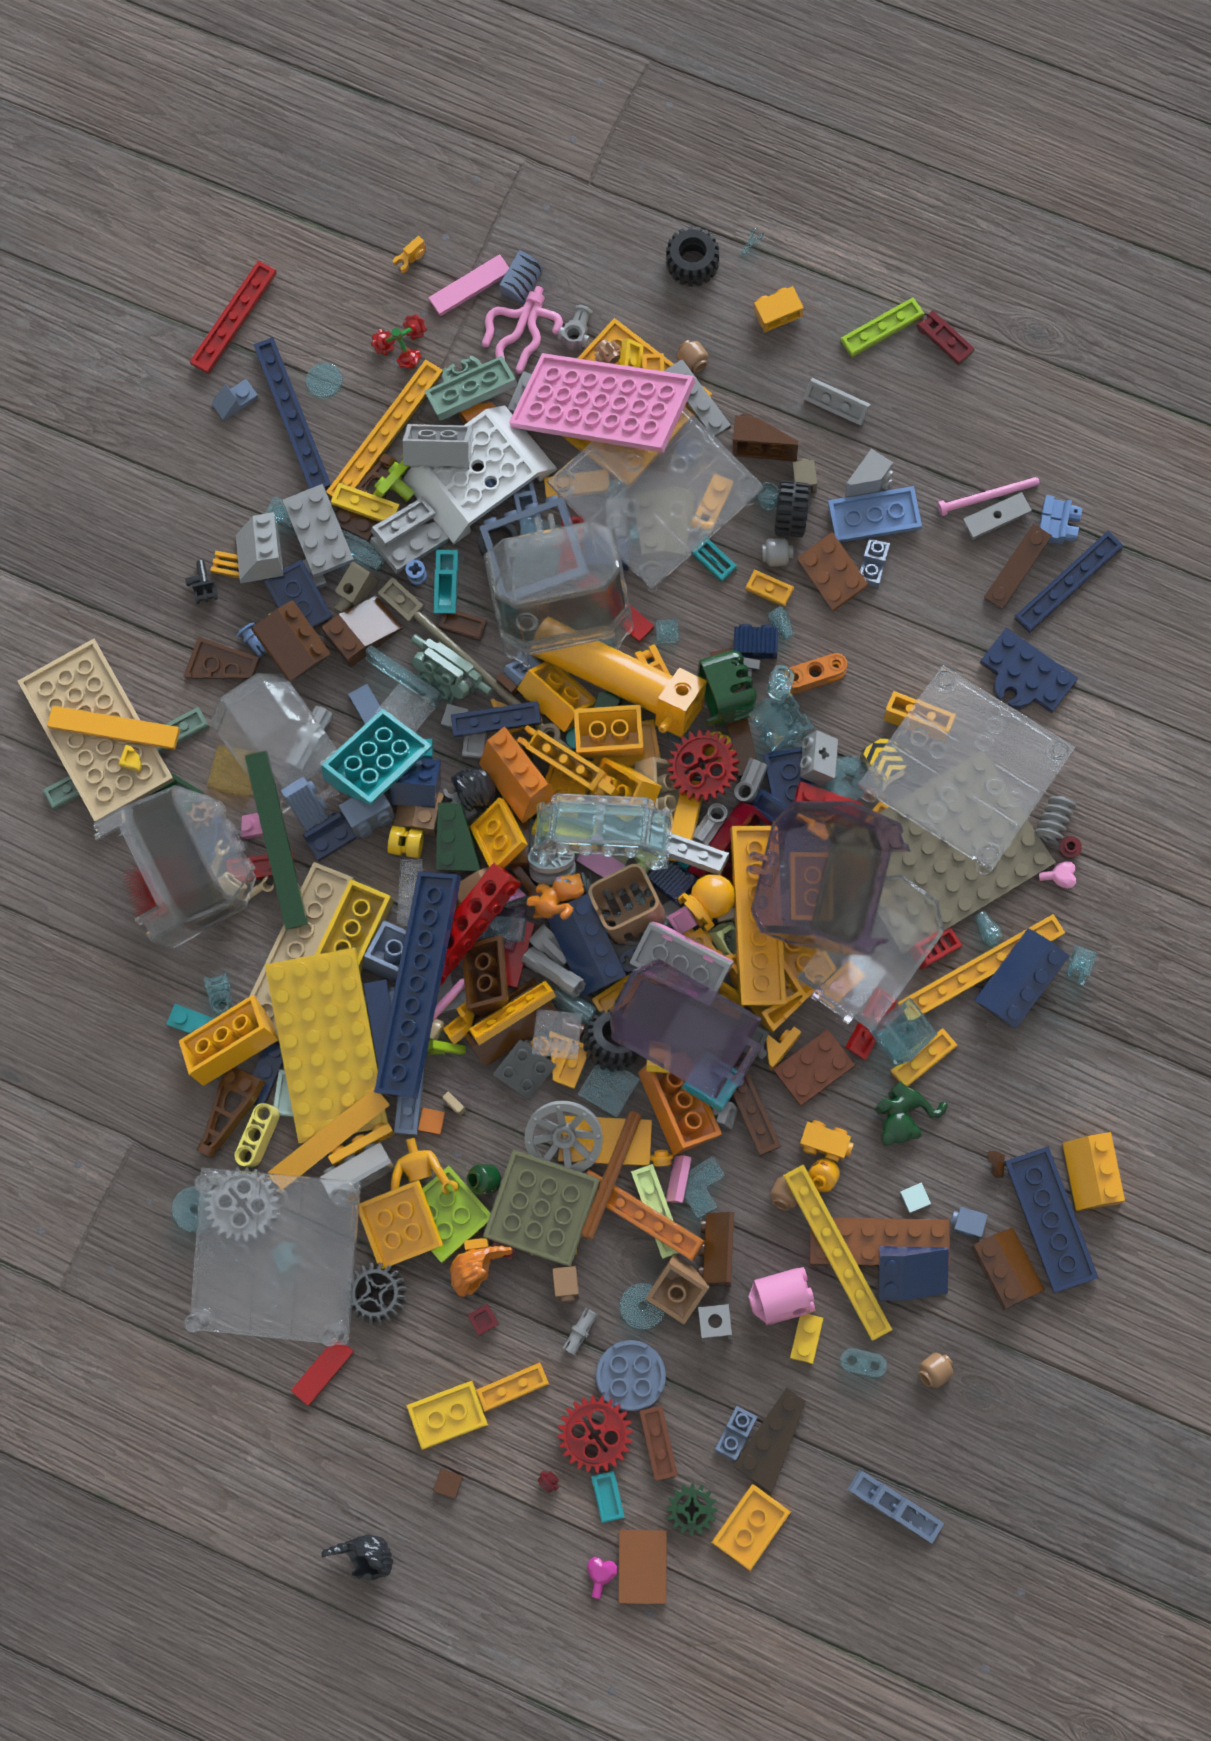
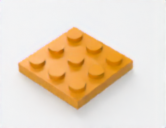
(399, 1224)

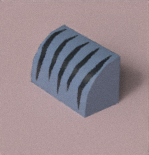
(520, 277)

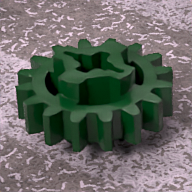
(703, 1509)

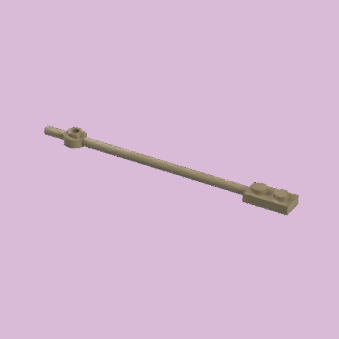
(411, 608)

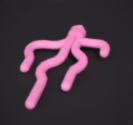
(529, 313)

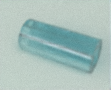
(574, 1005)

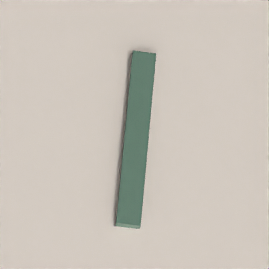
(189, 724)

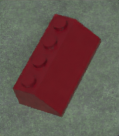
(741, 816)

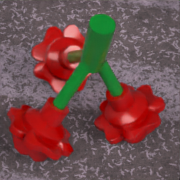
(383, 341)

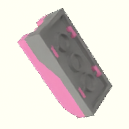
(683, 954)

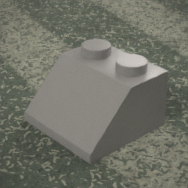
(871, 475)

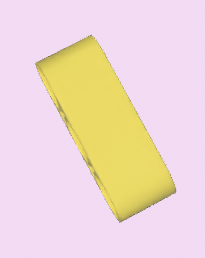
(266, 1129)

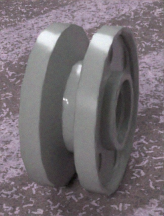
(547, 873)

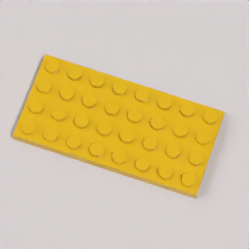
(323, 1037)

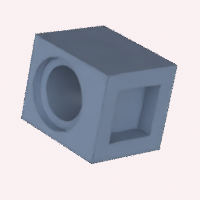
(969, 1222)

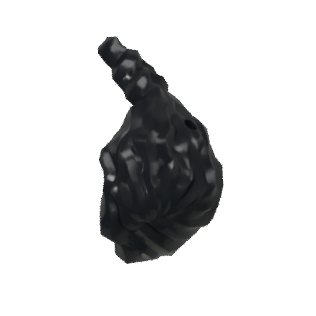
(474, 788)
(368, 1554)

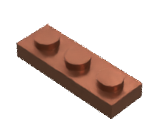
(658, 1443)

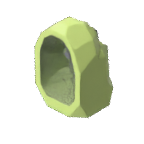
(724, 937)

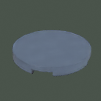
(631, 1375)

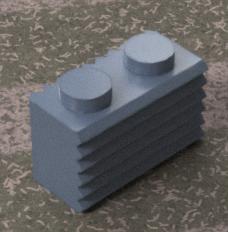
(304, 803)

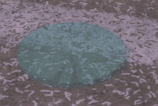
(324, 380)

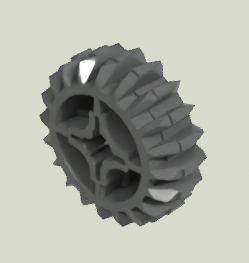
(385, 1289)

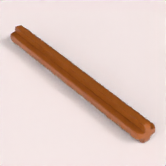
(610, 1175)

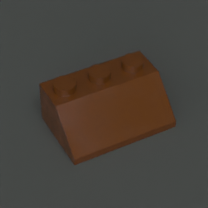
(291, 641)
(485, 976)
(717, 1248)
(1007, 1268)

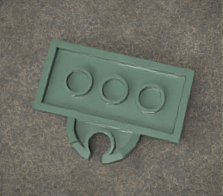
(469, 387)

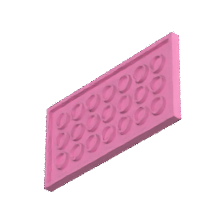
(603, 402)

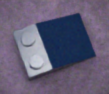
(912, 1272)

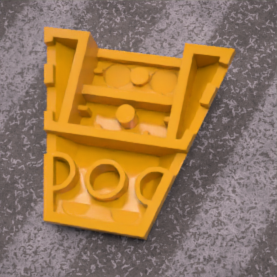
(796, 990)

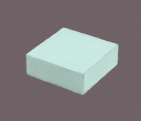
(915, 1198)

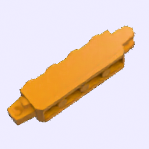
(568, 762)

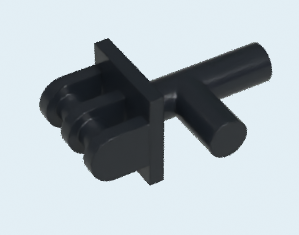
(202, 587)

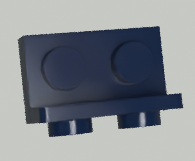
(329, 836)

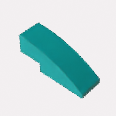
(446, 581)

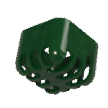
(722, 680)

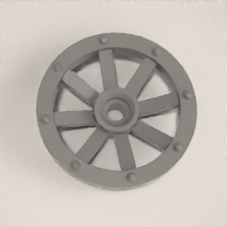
(565, 1141)

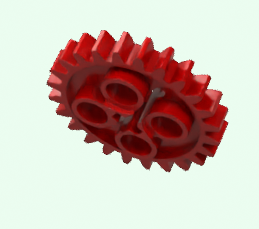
(696, 747)
(577, 1445)

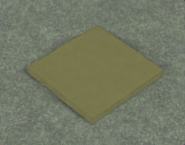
(541, 1208)

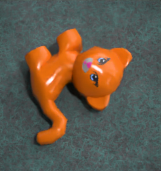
(563, 889)

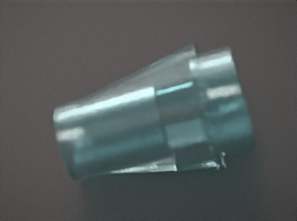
(780, 619)
(989, 930)

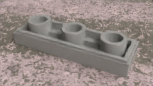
(1007, 510)

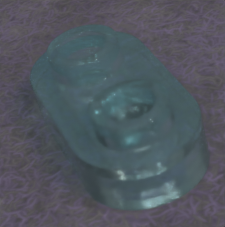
(780, 682)
(863, 1362)

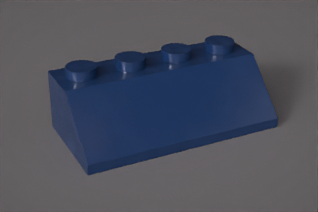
(587, 946)
(1021, 978)

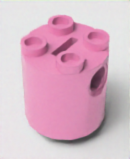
(781, 1296)

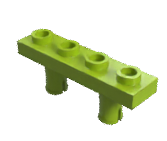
(394, 482)

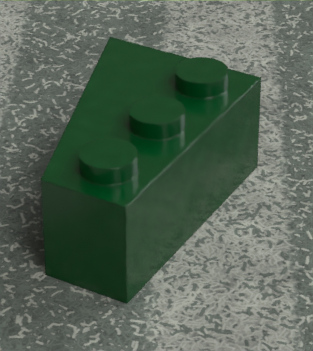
(454, 840)

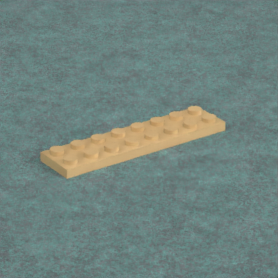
(320, 896)

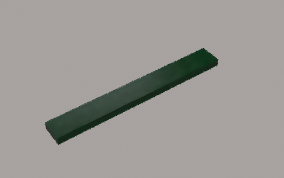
(276, 840)

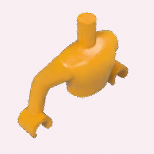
(419, 1166)

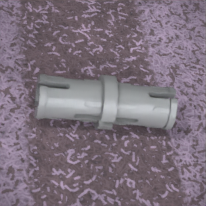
(580, 1331)

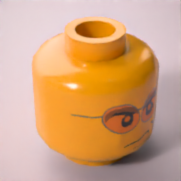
(824, 1174)

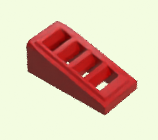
(953, 939)

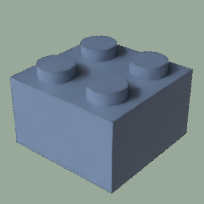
(365, 817)

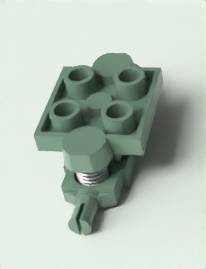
(446, 670)

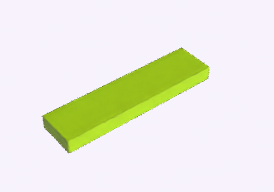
(882, 327)

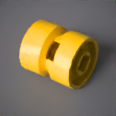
(413, 844)

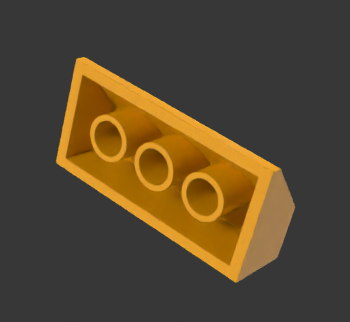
(227, 1040)

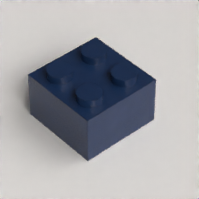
(418, 785)

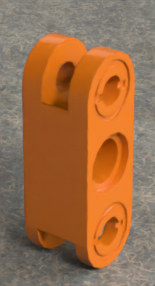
(824, 665)

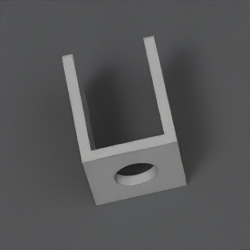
(706, 1330)

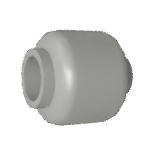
(777, 552)

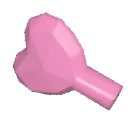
(1061, 875)

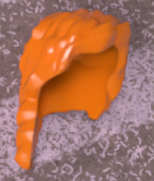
(472, 1268)

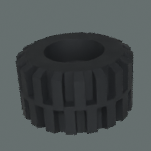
(692, 241)
(792, 509)
(603, 1052)

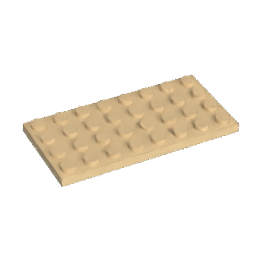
(88, 684)

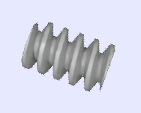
(1053, 819)

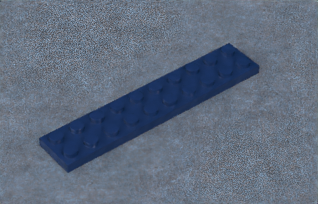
(417, 985)

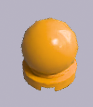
(710, 898)

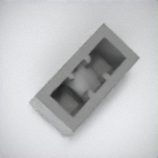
(818, 758)

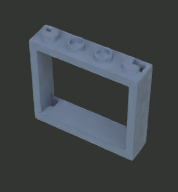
(530, 510)

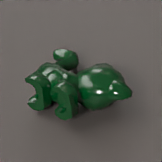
(899, 1125)

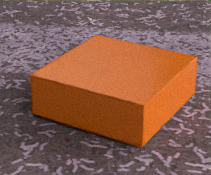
(431, 1121)

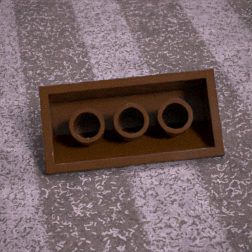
(508, 1038)

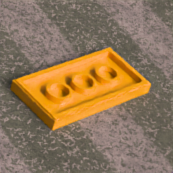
(611, 1127)

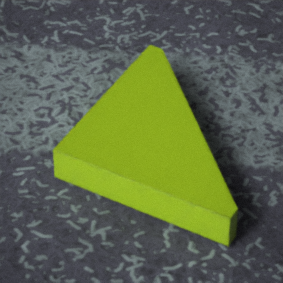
(439, 1048)

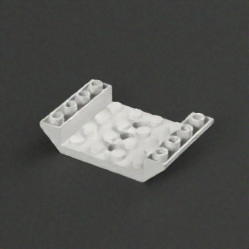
(461, 494)

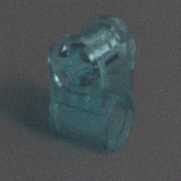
(219, 990)

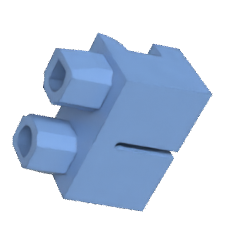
(1055, 519)

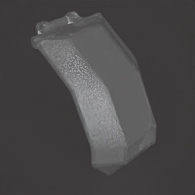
(273, 717)
(869, 985)

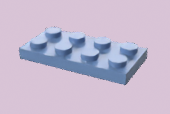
(875, 514)

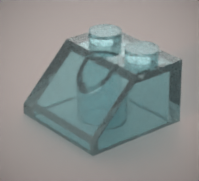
(903, 1032)

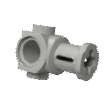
(576, 327)

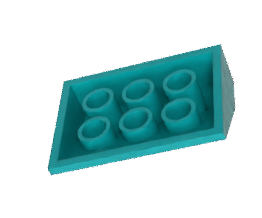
(374, 758)

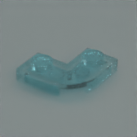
(698, 1180)

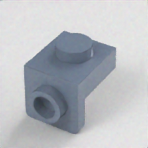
(516, 671)

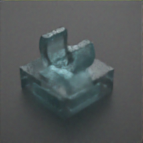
(667, 631)

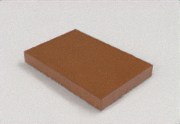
(642, 1566)

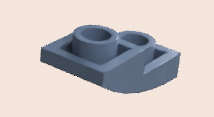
(874, 561)
(735, 1434)

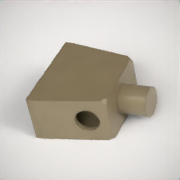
(354, 587)

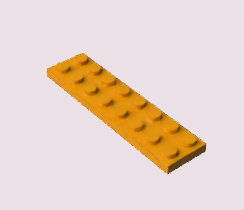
(758, 955)

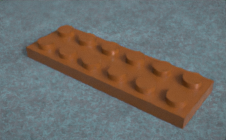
(866, 1234)

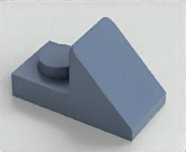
(233, 400)

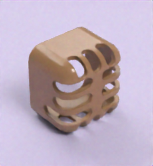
(629, 921)

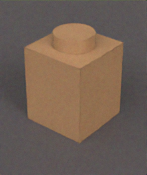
(566, 1283)

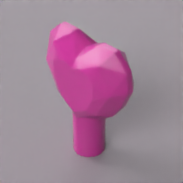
(600, 1574)

